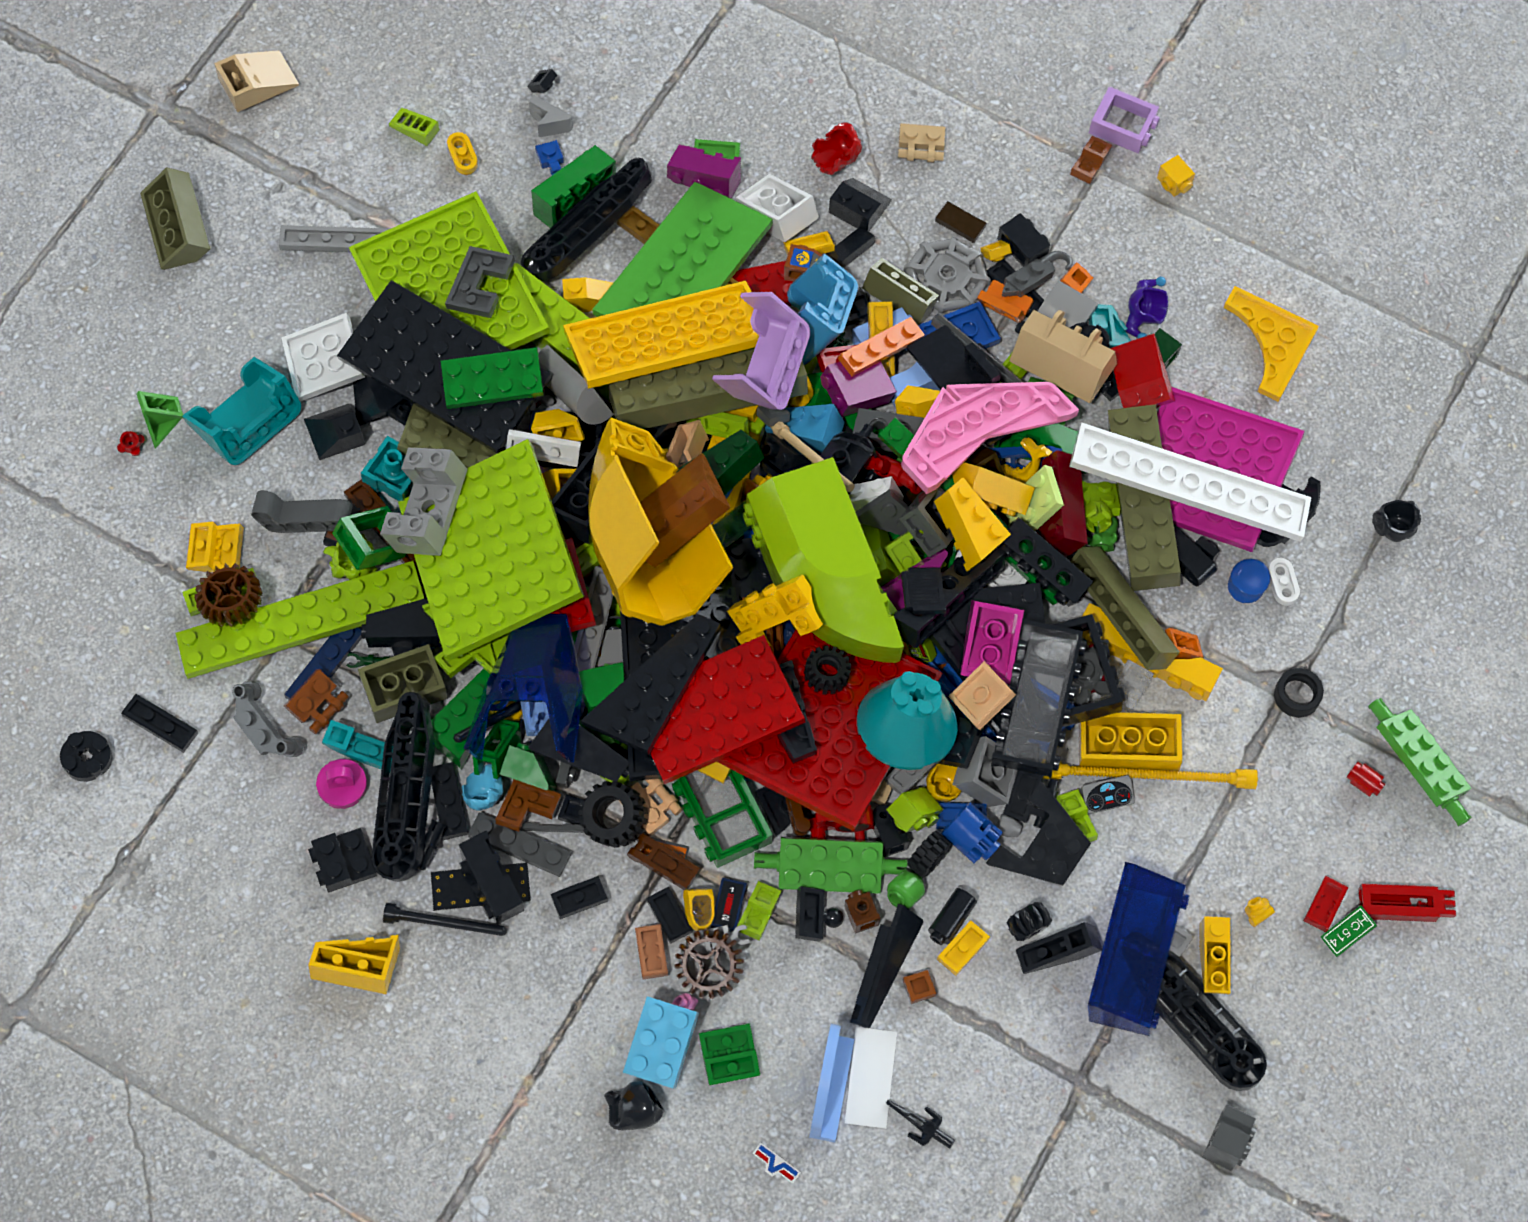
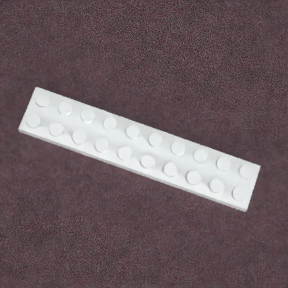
(1190, 482)

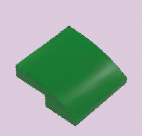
(729, 1054)

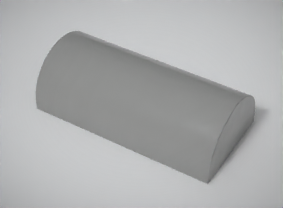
(572, 388)

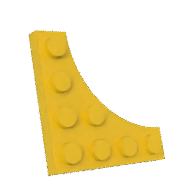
(1280, 336)

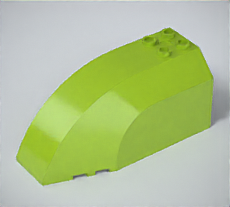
(811, 529)

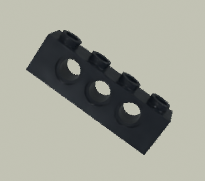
(1076, 580)

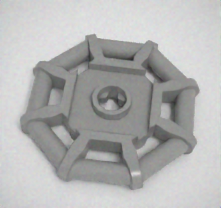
(959, 268)

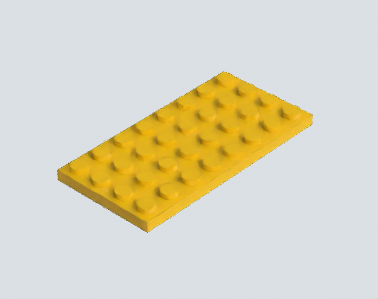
(662, 335)

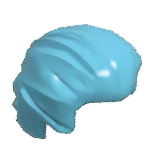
(482, 790)

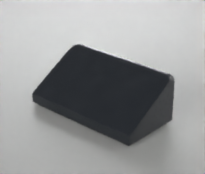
(852, 247)

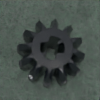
(1029, 921)

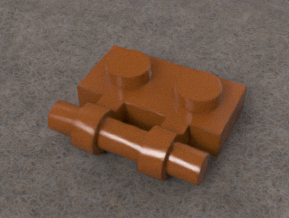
(310, 696)

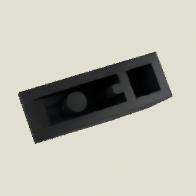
(1059, 948)

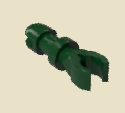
(364, 660)

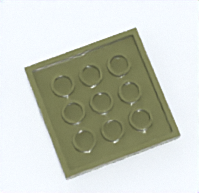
(428, 431)

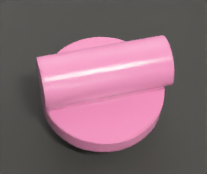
(686, 1001)

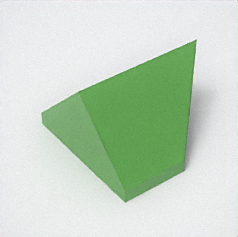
(160, 414)

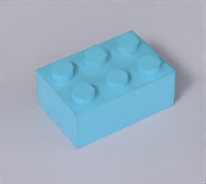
(661, 1042)

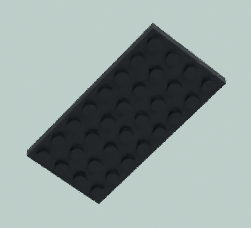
(403, 350)

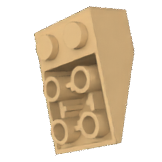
(254, 77)

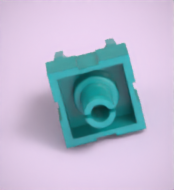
(385, 471)

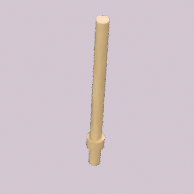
(783, 432)

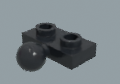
(811, 914)

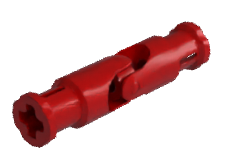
(885, 464)

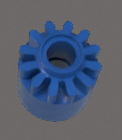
(973, 833)

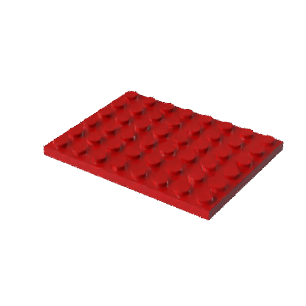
(843, 772)

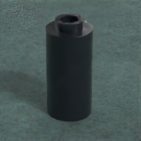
(952, 916)

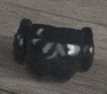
(1397, 520)

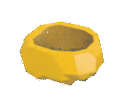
(699, 907)

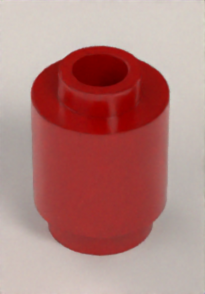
(1366, 779)

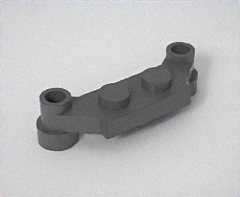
(258, 727)

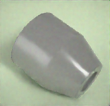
(1009, 826)

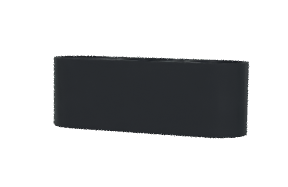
(1192, 560)

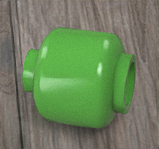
(905, 889)

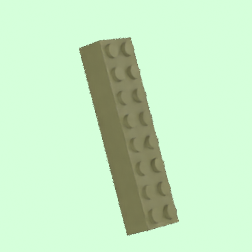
(684, 392)
(1145, 516)

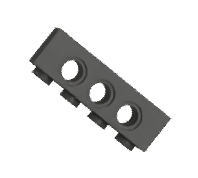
(880, 420)

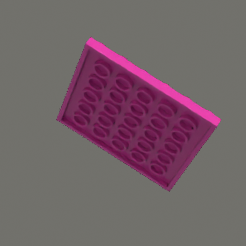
(1229, 441)

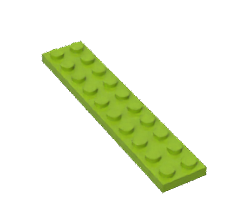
(297, 620)

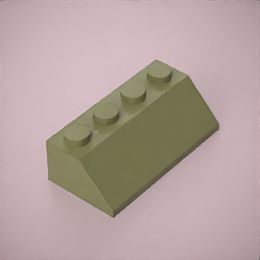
(174, 219)

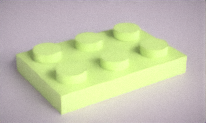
(1044, 501)

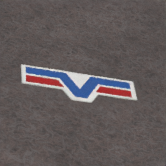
(776, 1164)

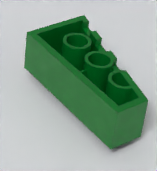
(571, 184)
(1049, 435)
(457, 716)

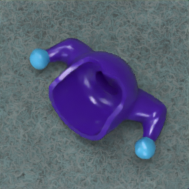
(1146, 305)

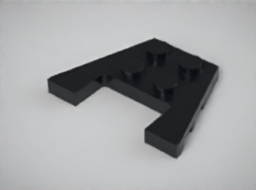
(1054, 848)

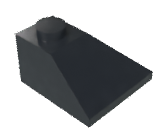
(334, 431)

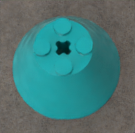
(907, 722)

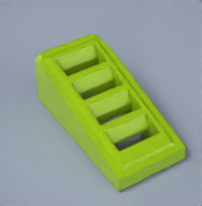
(423, 137)

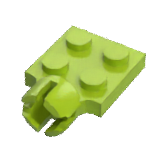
(1100, 504)

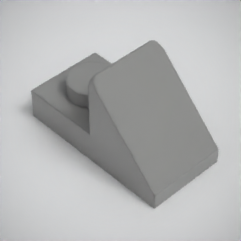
(551, 118)

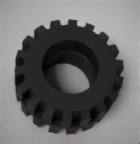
(594, 808)

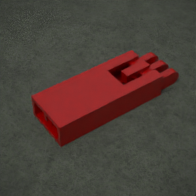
(1394, 903)

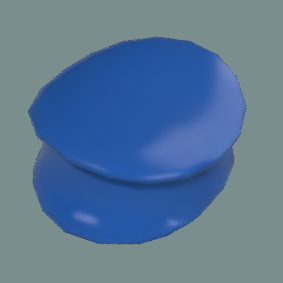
(1248, 580)

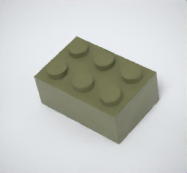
(392, 677)

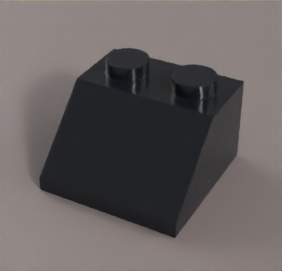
(858, 204)

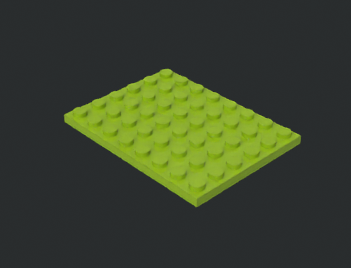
(426, 260)
(500, 556)

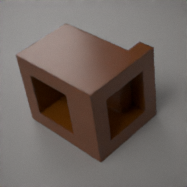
(860, 919)

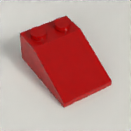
(1141, 373)

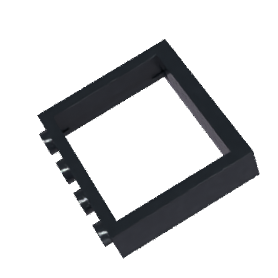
(1105, 706)

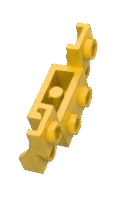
(774, 606)

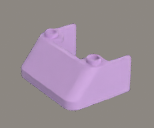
(775, 356)

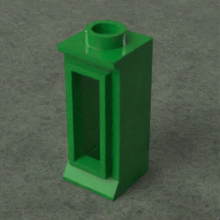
(509, 734)

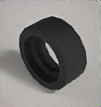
(1306, 677)

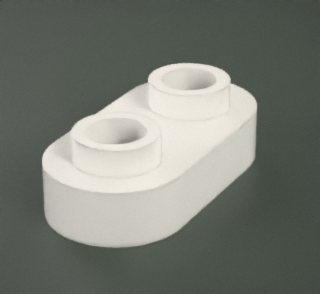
(1285, 582)

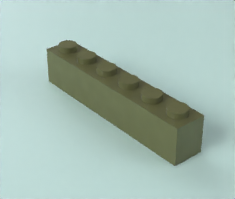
(1125, 609)

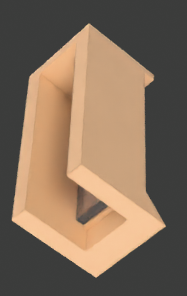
(687, 443)

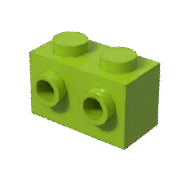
(915, 810)

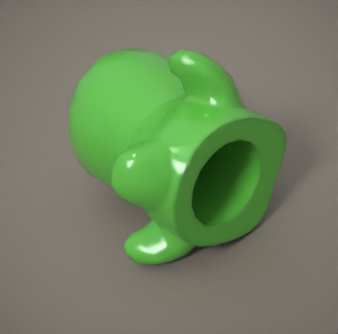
(1105, 539)

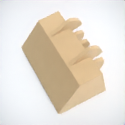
(1063, 355)

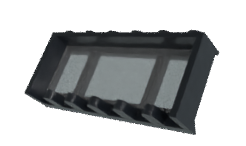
(1043, 688)

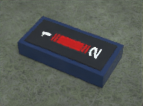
(729, 903)

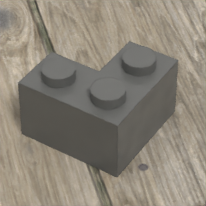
(1230, 1138)

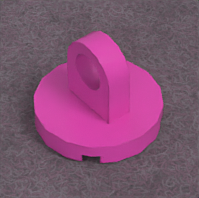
(341, 783)

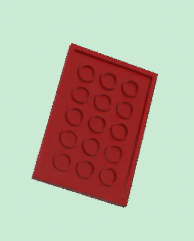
(725, 709)

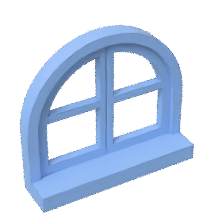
(831, 1086)

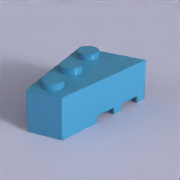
(814, 425)

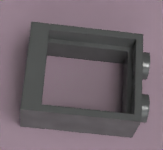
(917, 518)

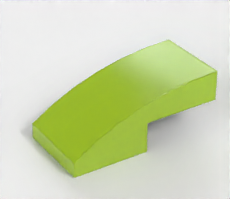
(1078, 811)
(759, 910)

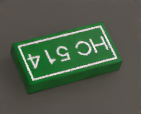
(1348, 931)

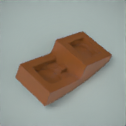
(1091, 159)

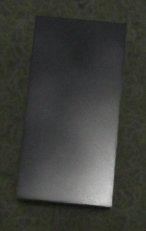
(669, 915)

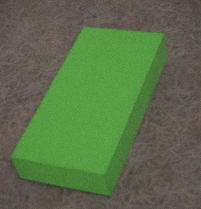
(728, 149)

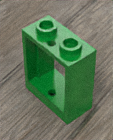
(355, 546)

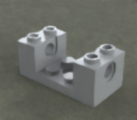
(436, 481)

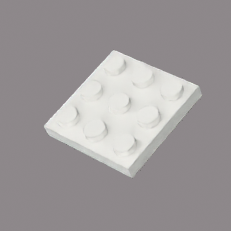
(314, 357)

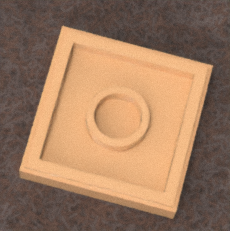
(982, 695)

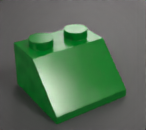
(527, 767)

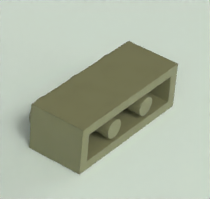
(896, 286)

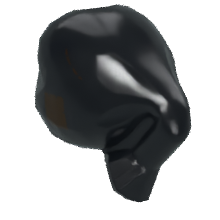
(633, 1107)

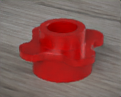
(128, 437)

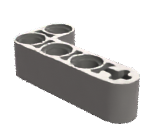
(298, 516)

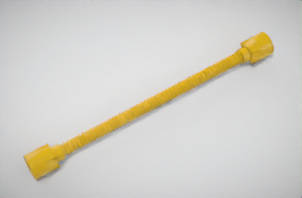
(1240, 778)

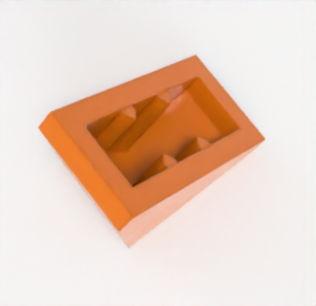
(1186, 643)

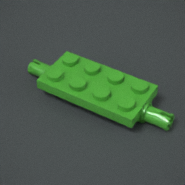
(1423, 759)
(830, 864)

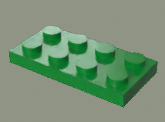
(492, 378)

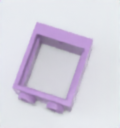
(1116, 134)

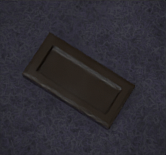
(960, 222)

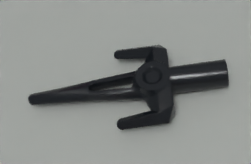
(929, 1128)

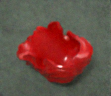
(837, 150)

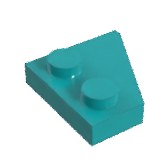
(1108, 319)

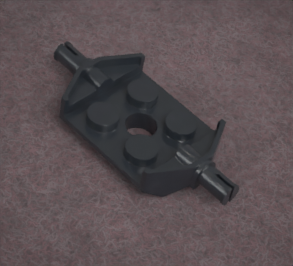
(852, 446)

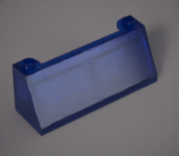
(1136, 950)

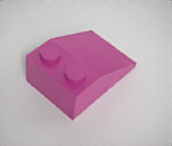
(991, 638)

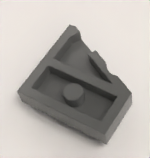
(884, 513)

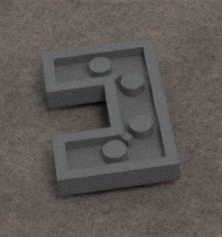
(465, 291)

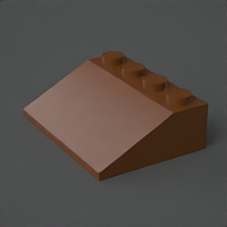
(683, 507)

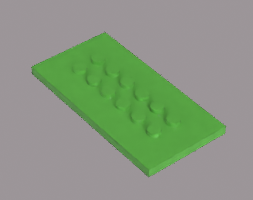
(689, 252)

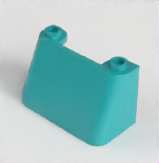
(249, 415)

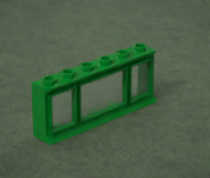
(723, 816)

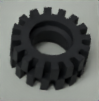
(824, 682)
(929, 854)

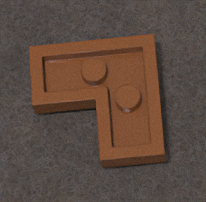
(526, 798)

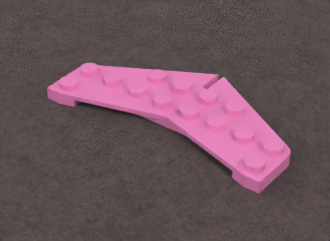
(971, 414)

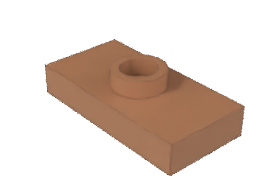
(651, 951)

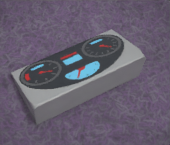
(1108, 794)

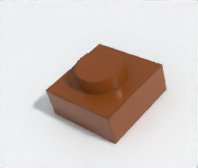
(919, 986)

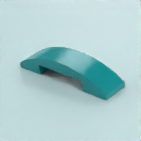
(354, 745)

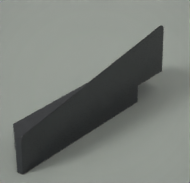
(885, 961)

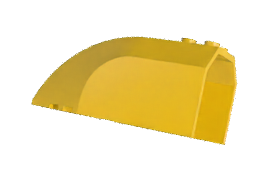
(623, 474)

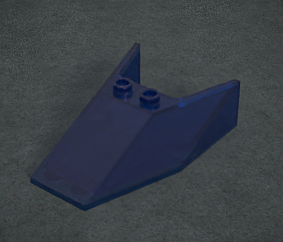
(535, 667)

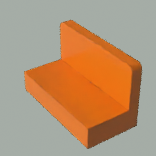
(1009, 306)

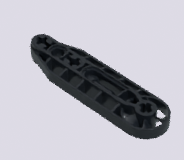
(586, 221)
(402, 805)
(1181, 998)

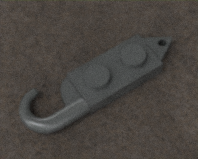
(1033, 274)

